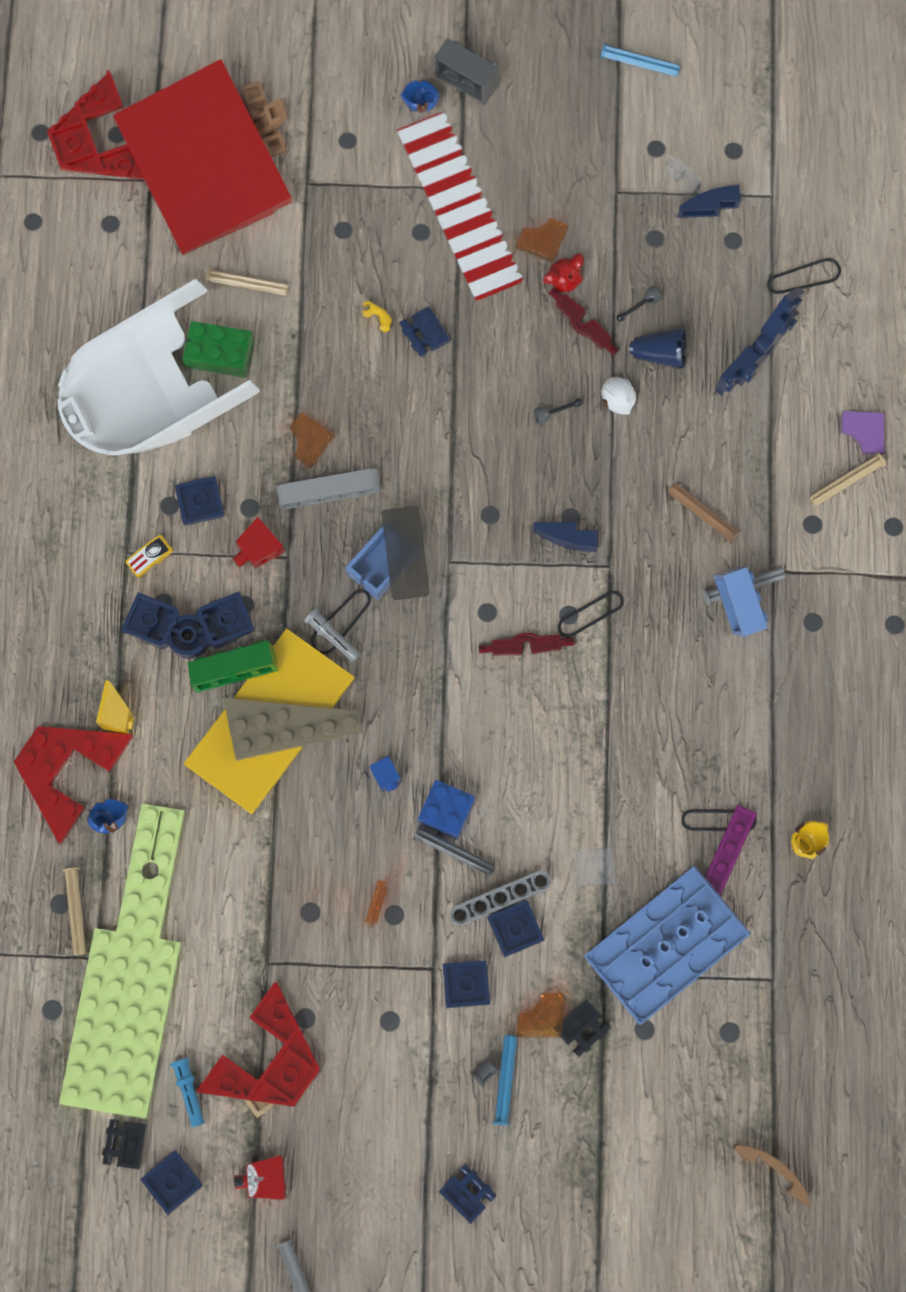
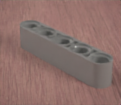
(328, 488)
(508, 891)

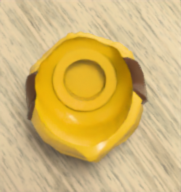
(810, 839)

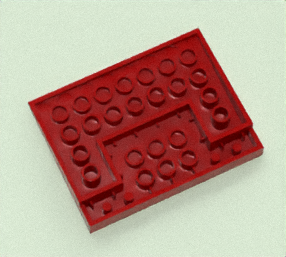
(202, 158)

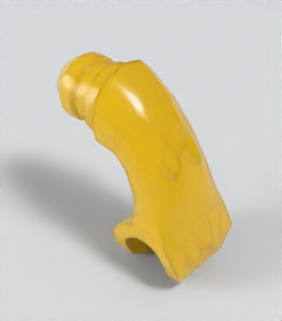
(384, 318)

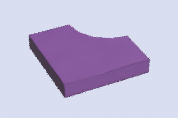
(866, 429)

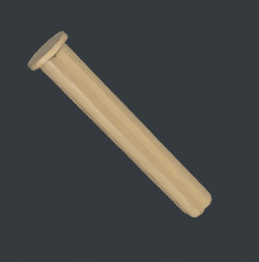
(246, 282)
(847, 479)
(75, 910)

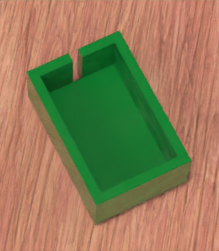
(218, 349)

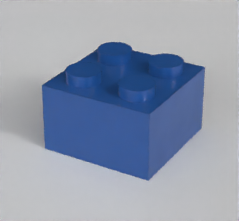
(446, 809)

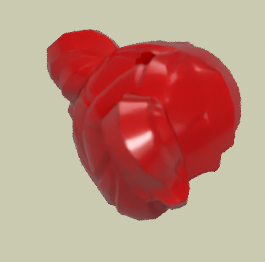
(559, 273)

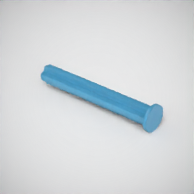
(640, 60)
(505, 1080)

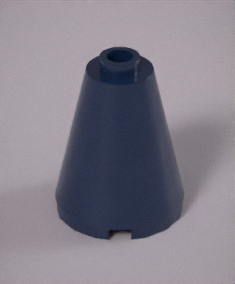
(662, 347)

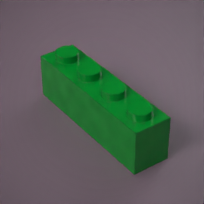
(232, 666)

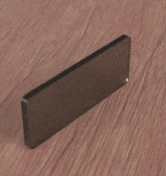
(405, 553)

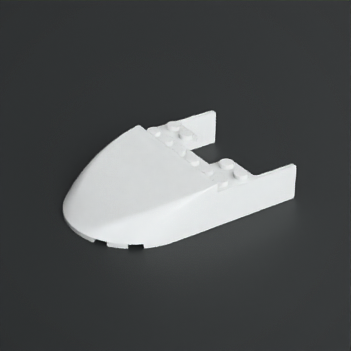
(128, 390)

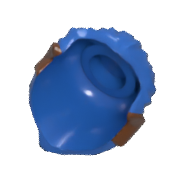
(420, 95)
(107, 816)

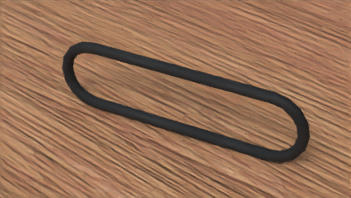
(595, 621)
(708, 811)

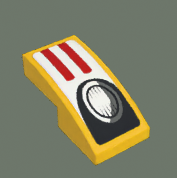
(149, 555)

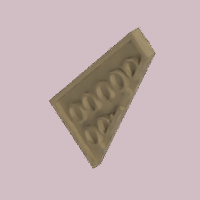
(270, 727)

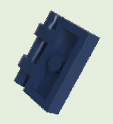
(429, 327)
(462, 1199)

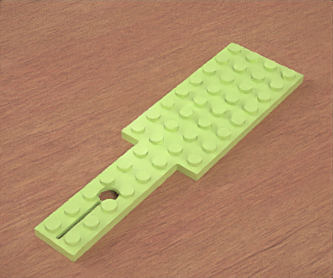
(128, 984)

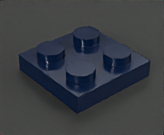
(199, 500)
(515, 928)
(466, 984)
(171, 1182)

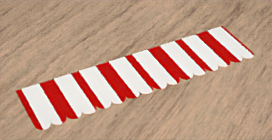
(459, 206)

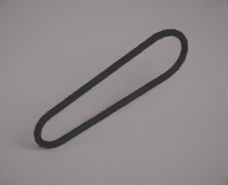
(802, 267)
(351, 625)

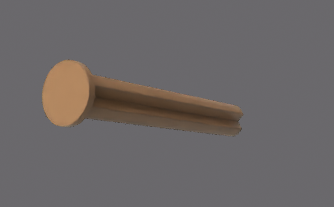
(704, 513)

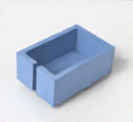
(371, 566)
(741, 601)

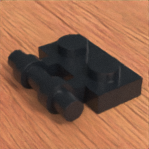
(577, 1022)
(130, 1147)

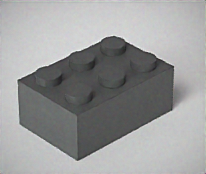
(466, 71)

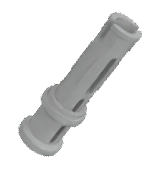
(352, 653)

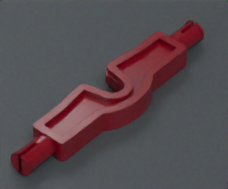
(591, 329)
(537, 643)

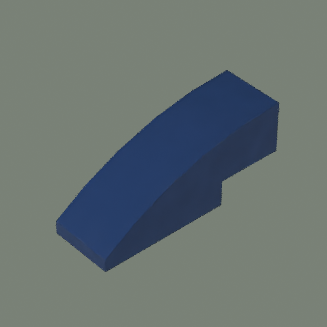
(710, 202)
(567, 536)

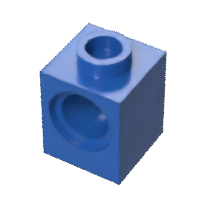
(385, 774)

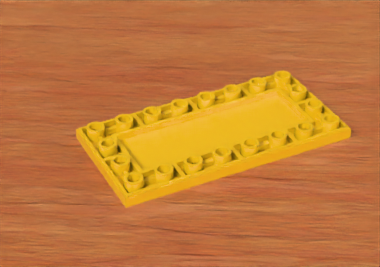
(302, 679)

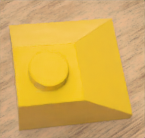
(114, 712)

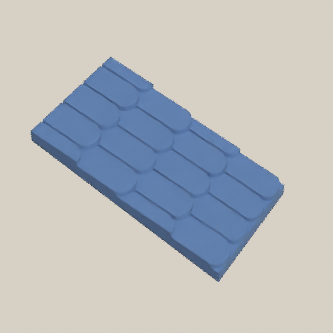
(667, 945)

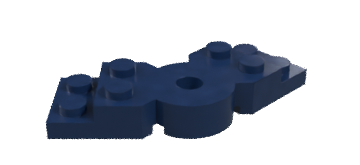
(776, 326)
(213, 626)

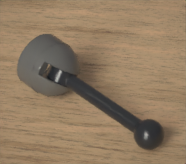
(651, 296)
(543, 414)

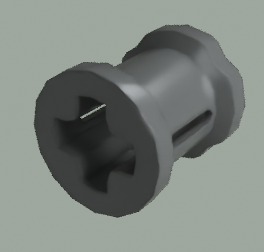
(484, 1072)

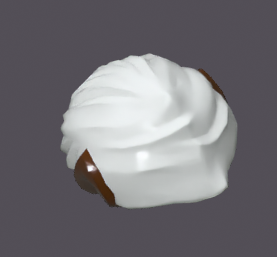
(618, 395)

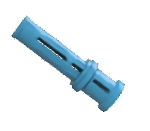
(185, 1082)

